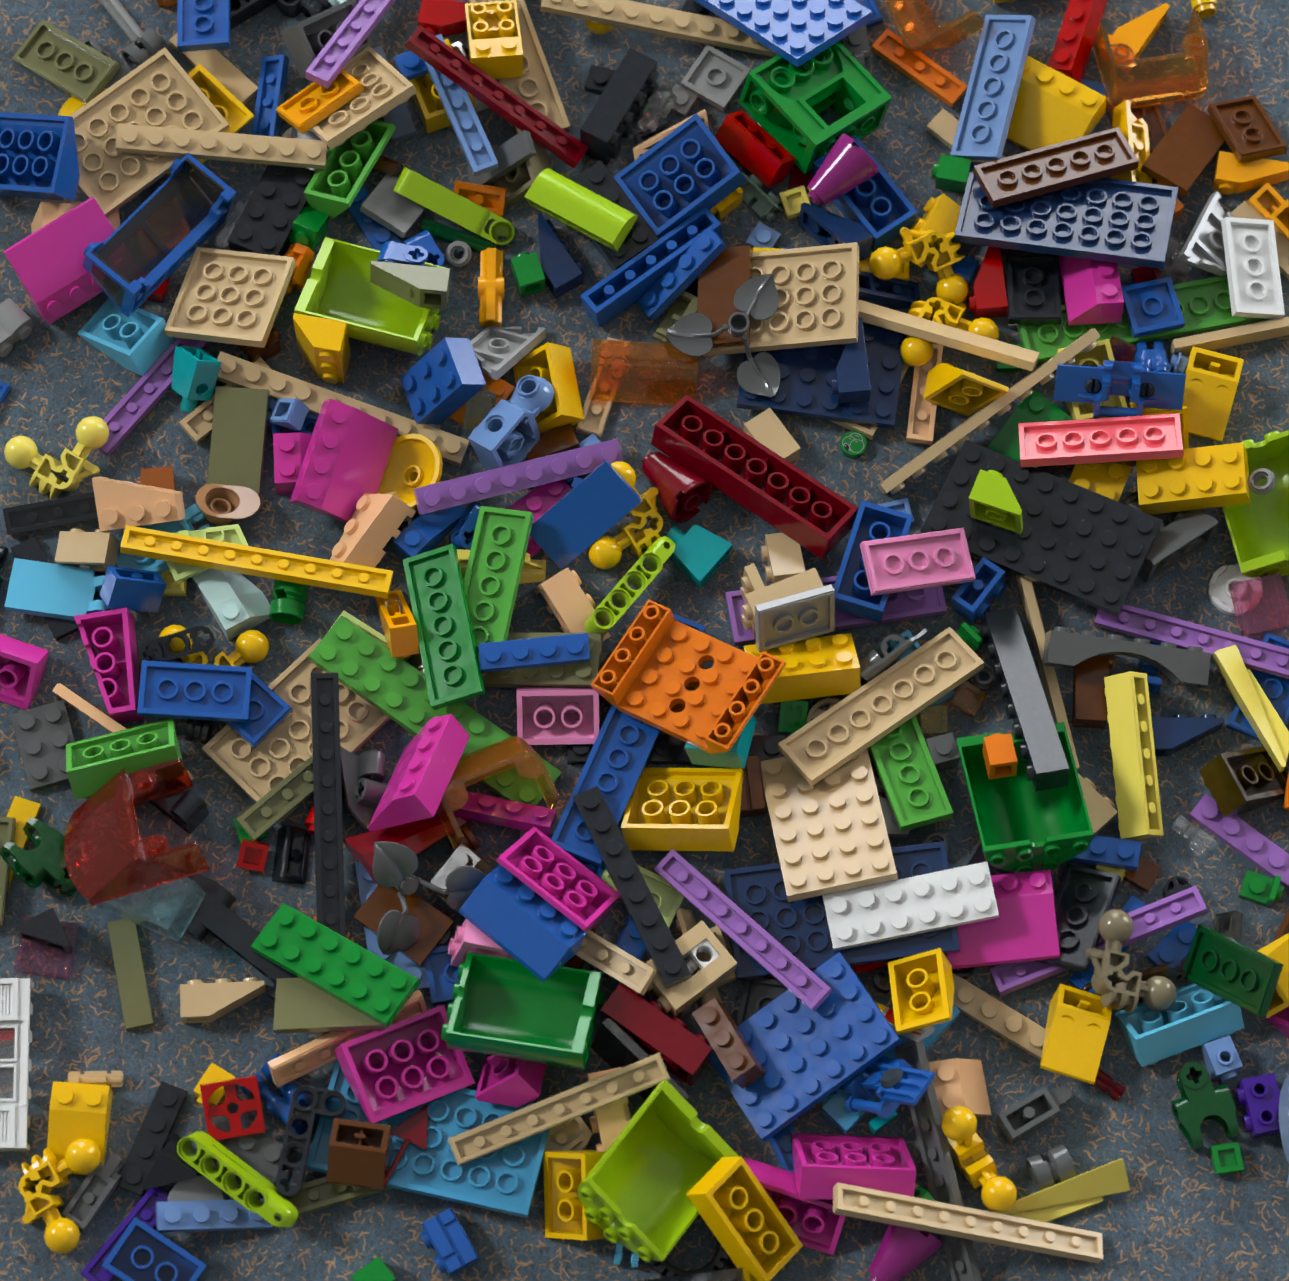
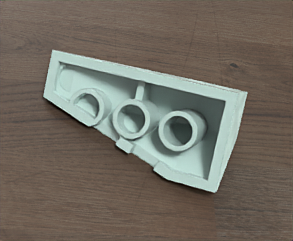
(232, 600)

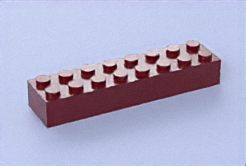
(754, 476)

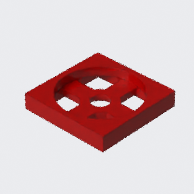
(250, 1083)

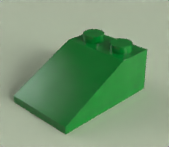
(1032, 409)

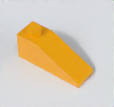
(1140, 30)
(1241, 177)
(398, 625)

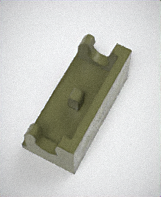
(683, 305)

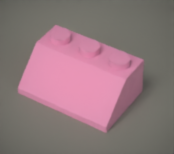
(558, 715)

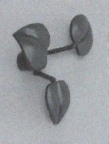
(754, 298)
(394, 867)

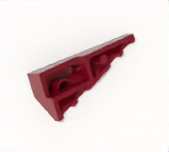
(416, 835)

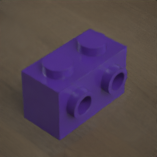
(1260, 1104)

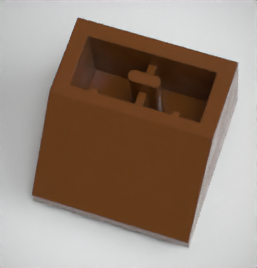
(359, 1153)

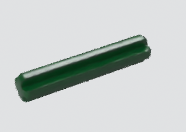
(451, 234)

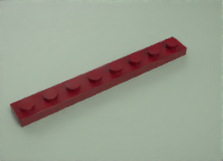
(496, 96)

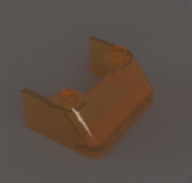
(920, 30)
(1154, 78)
(486, 763)

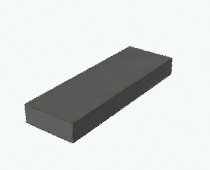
(509, 156)

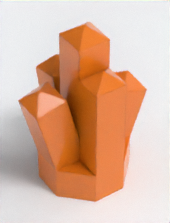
(304, 258)

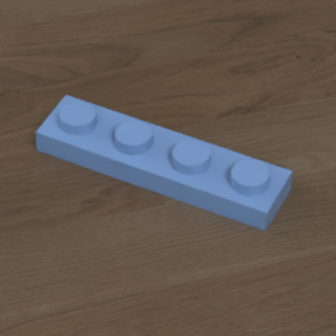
(206, 1216)

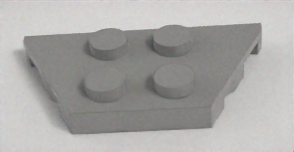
(1205, 243)
(502, 347)

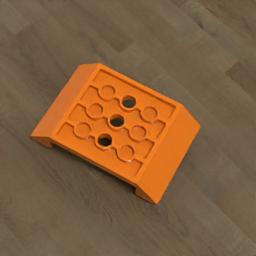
(663, 656)

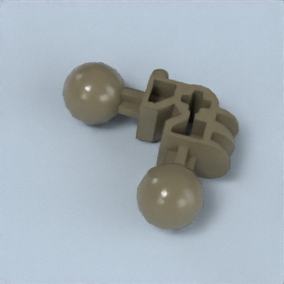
(1156, 992)

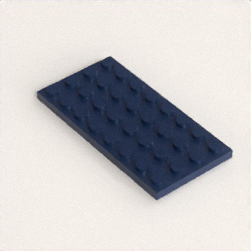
(1087, 221)
(804, 925)

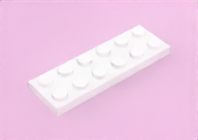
(910, 906)

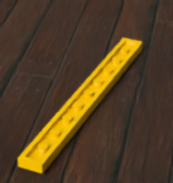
(256, 561)

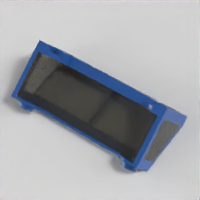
(159, 234)

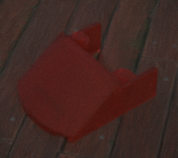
(105, 843)

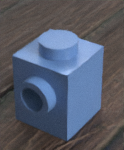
(1221, 1059)

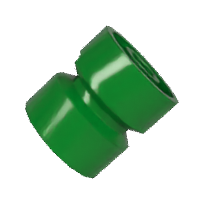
(288, 602)

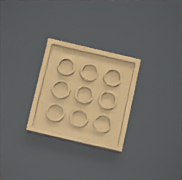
(383, 91)
(230, 297)

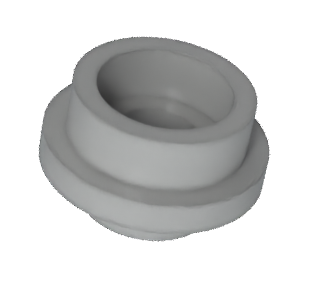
(450, 253)
(1262, 473)

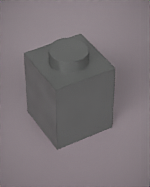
(943, 751)

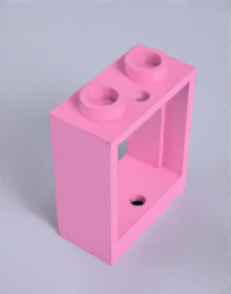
(472, 940)

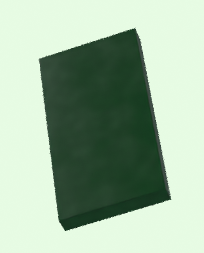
(1232, 970)

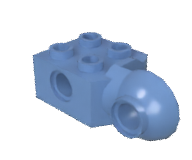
(511, 425)

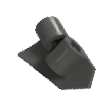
(875, 663)
(363, 783)

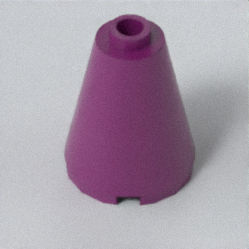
(841, 171)
(902, 1252)

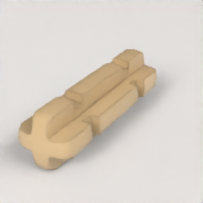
(115, 1078)

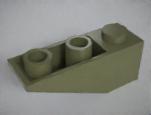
(414, 283)

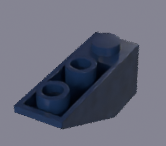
(558, 267)
(1180, 731)

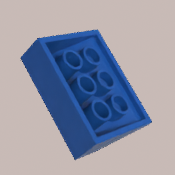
(38, 156)
(680, 176)

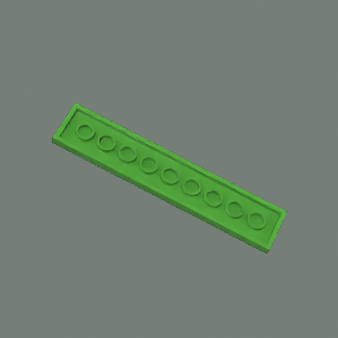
(1203, 306)
(403, 696)

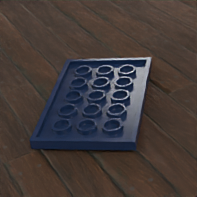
(808, 375)

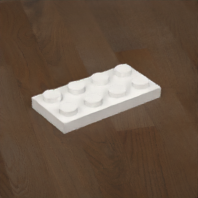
(1252, 268)

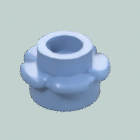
(1178, 363)

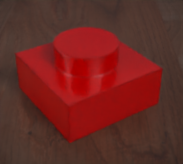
(252, 855)

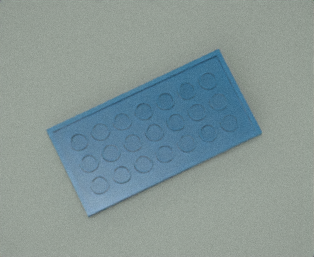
(495, 1181)

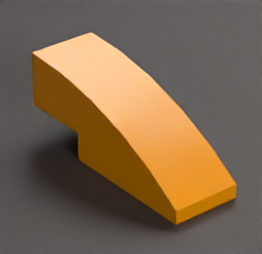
(1272, 207)

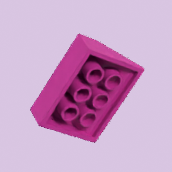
(53, 257)
(342, 460)
(421, 774)
(559, 879)
(1024, 925)
(403, 1065)
(852, 1160)

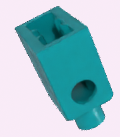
(194, 376)
(698, 553)

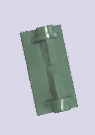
(766, 203)

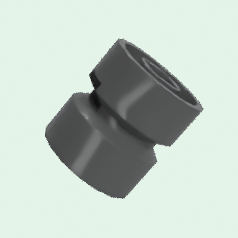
(148, 45)
(1051, 1168)

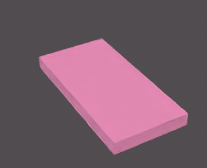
(917, 561)

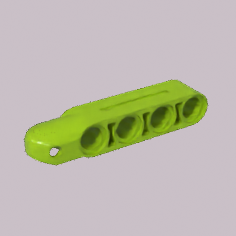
(454, 207)
(624, 595)
(225, 1178)

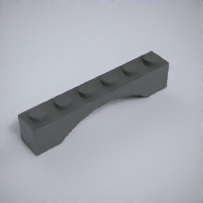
(1180, 665)

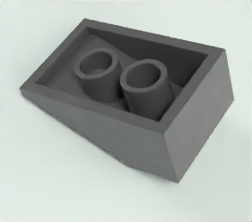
(311, 35)

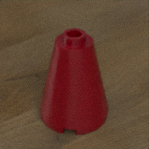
(677, 485)

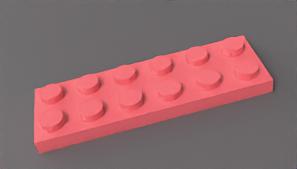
(1100, 440)

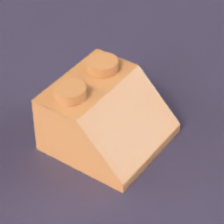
(960, 1084)

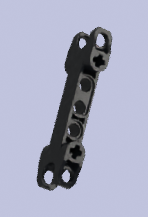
(216, 918)

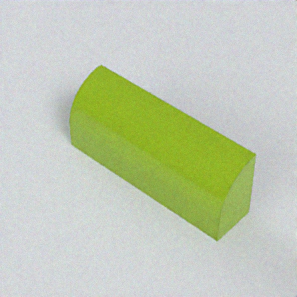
(580, 208)

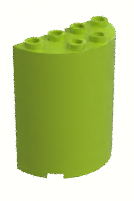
(343, 292)
(1262, 527)
(647, 1171)

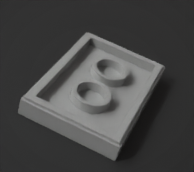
(795, 618)

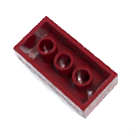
(655, 1032)

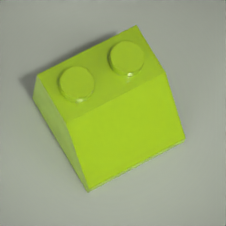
(995, 502)

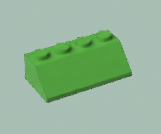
(347, 168)
(98, 759)

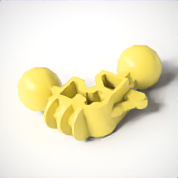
(23, 453)

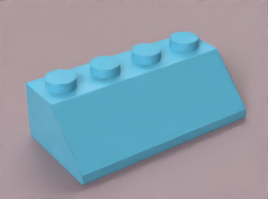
(1189, 1022)

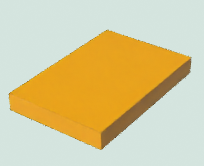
(319, 102)

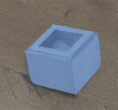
(289, 413)

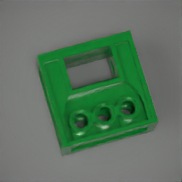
(791, 97)

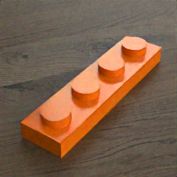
(919, 68)

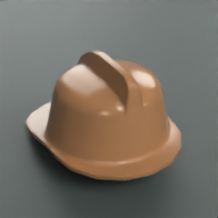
(226, 502)

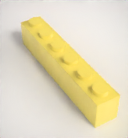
(1133, 756)

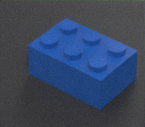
(442, 381)
(149, 1256)

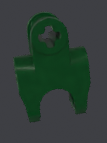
(43, 864)
(1202, 1102)

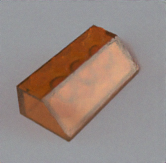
(641, 372)

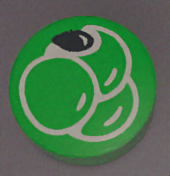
(853, 444)

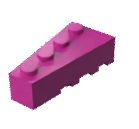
(114, 658)

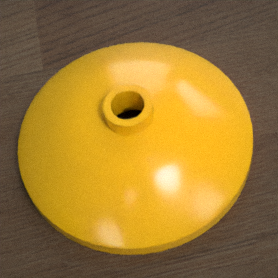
(411, 458)

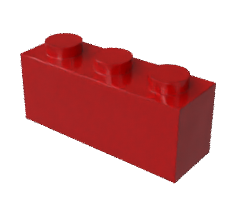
(754, 148)

